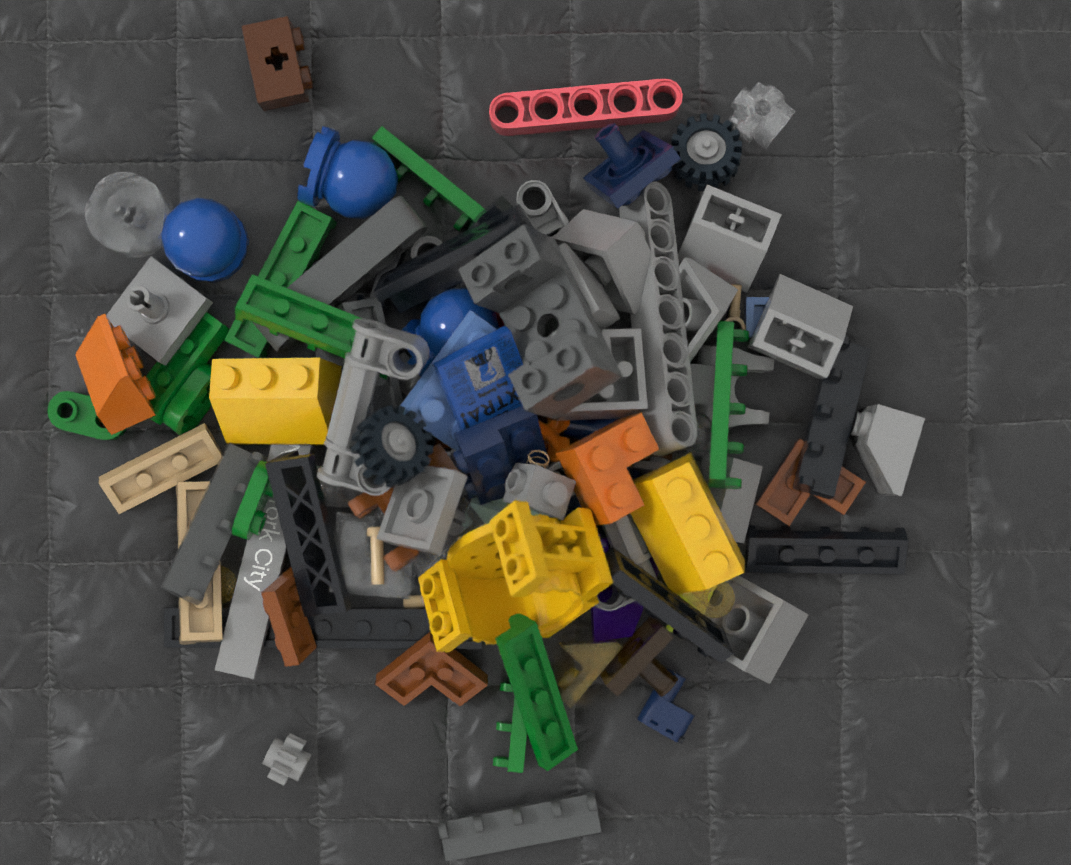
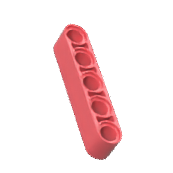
(601, 95)

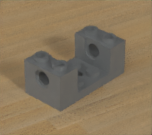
(527, 286)

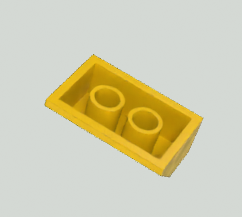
(274, 399)
(685, 528)

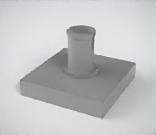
(158, 310)
(423, 511)

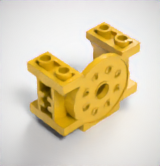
(512, 568)

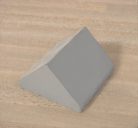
(704, 302)

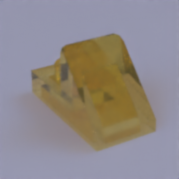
(593, 658)

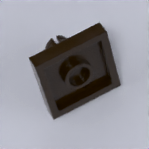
(639, 659)

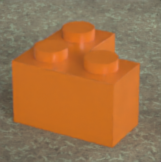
(601, 465)

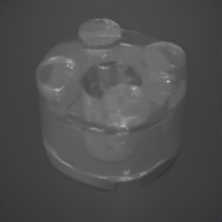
(110, 206)

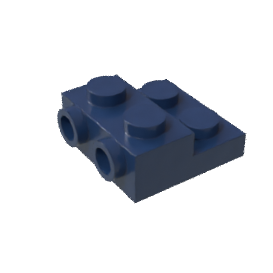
(493, 448)

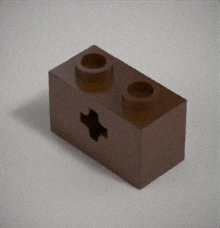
(263, 44)

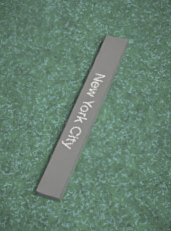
(259, 568)

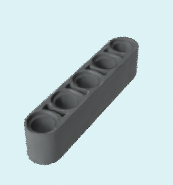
(356, 260)

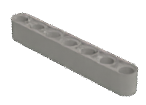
(663, 326)

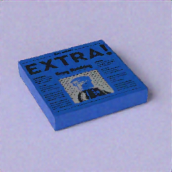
(478, 378)

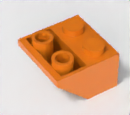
(114, 376)

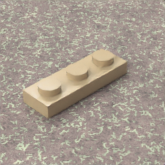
(161, 468)

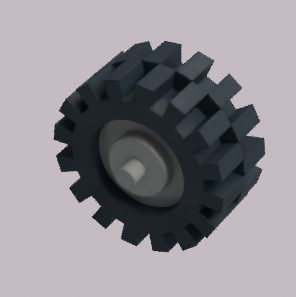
(707, 152)
(392, 446)

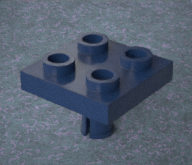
(629, 165)

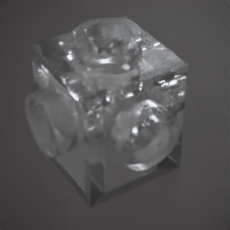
(770, 104)

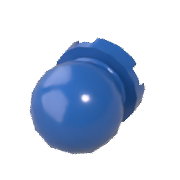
(350, 176)
(205, 240)
(442, 318)

